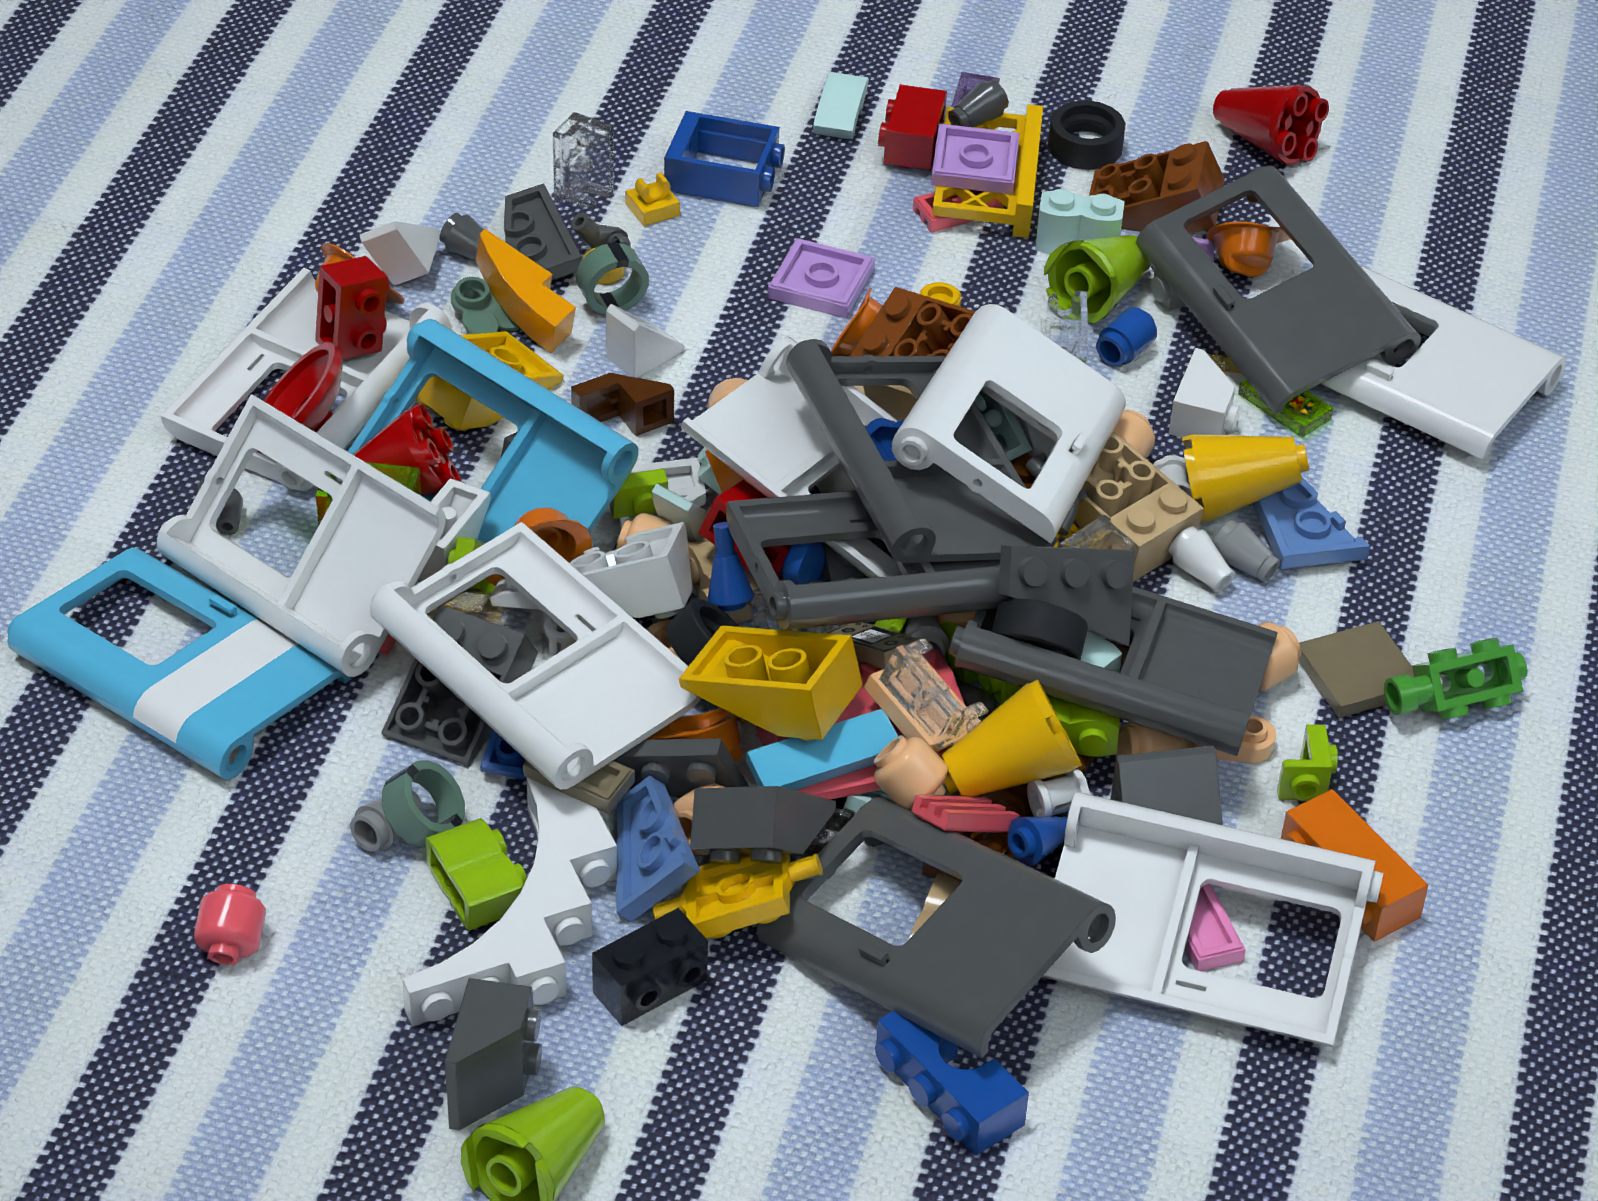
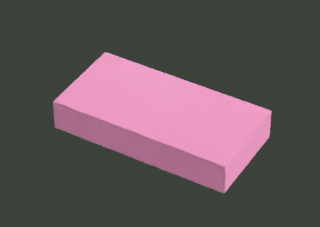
(1212, 937)

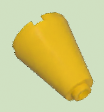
(1240, 469)
(1011, 747)

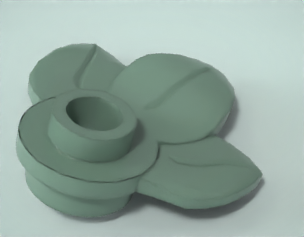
(479, 307)

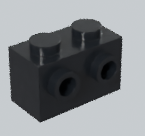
(649, 966)

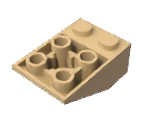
(1139, 502)

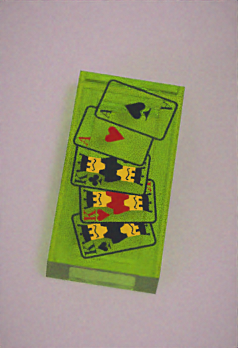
(1300, 414)

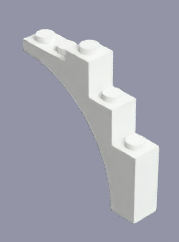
(549, 912)

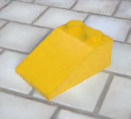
(465, 412)
(777, 678)

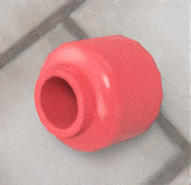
(229, 923)

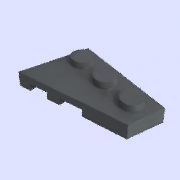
(539, 232)

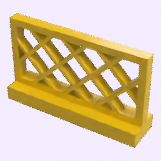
(1019, 203)

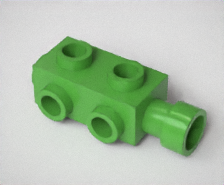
(1460, 679)

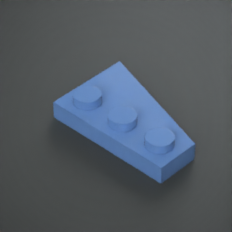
(1305, 531)
(650, 849)

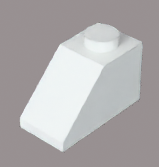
(1203, 400)
(464, 512)

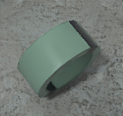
(600, 262)
(405, 815)

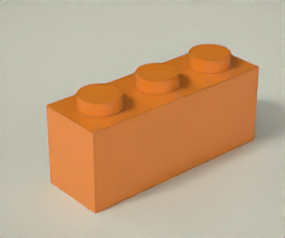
(1335, 826)

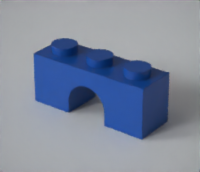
(973, 1104)

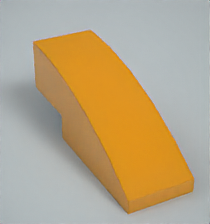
(524, 292)

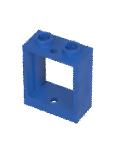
(729, 139)

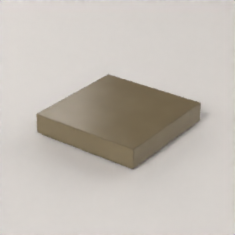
(1353, 667)

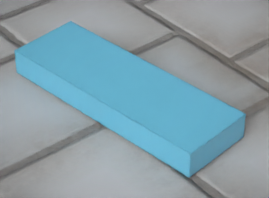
(844, 749)

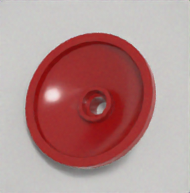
(309, 387)

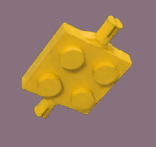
(739, 894)

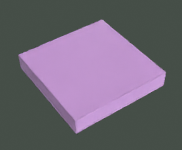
(975, 159)
(821, 278)

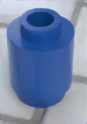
(1126, 337)

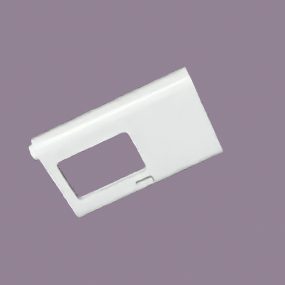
(276, 341)
(1462, 378)
(1035, 383)
(780, 448)
(365, 540)
(575, 706)
(1152, 876)

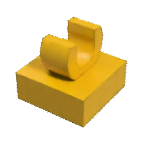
(652, 201)

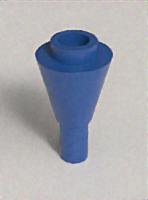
(728, 582)
(1035, 837)

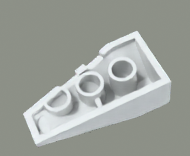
(641, 577)

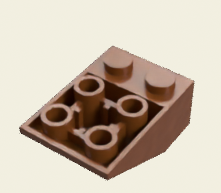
(1161, 184)
(913, 326)

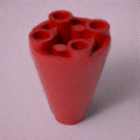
(1275, 119)
(414, 443)

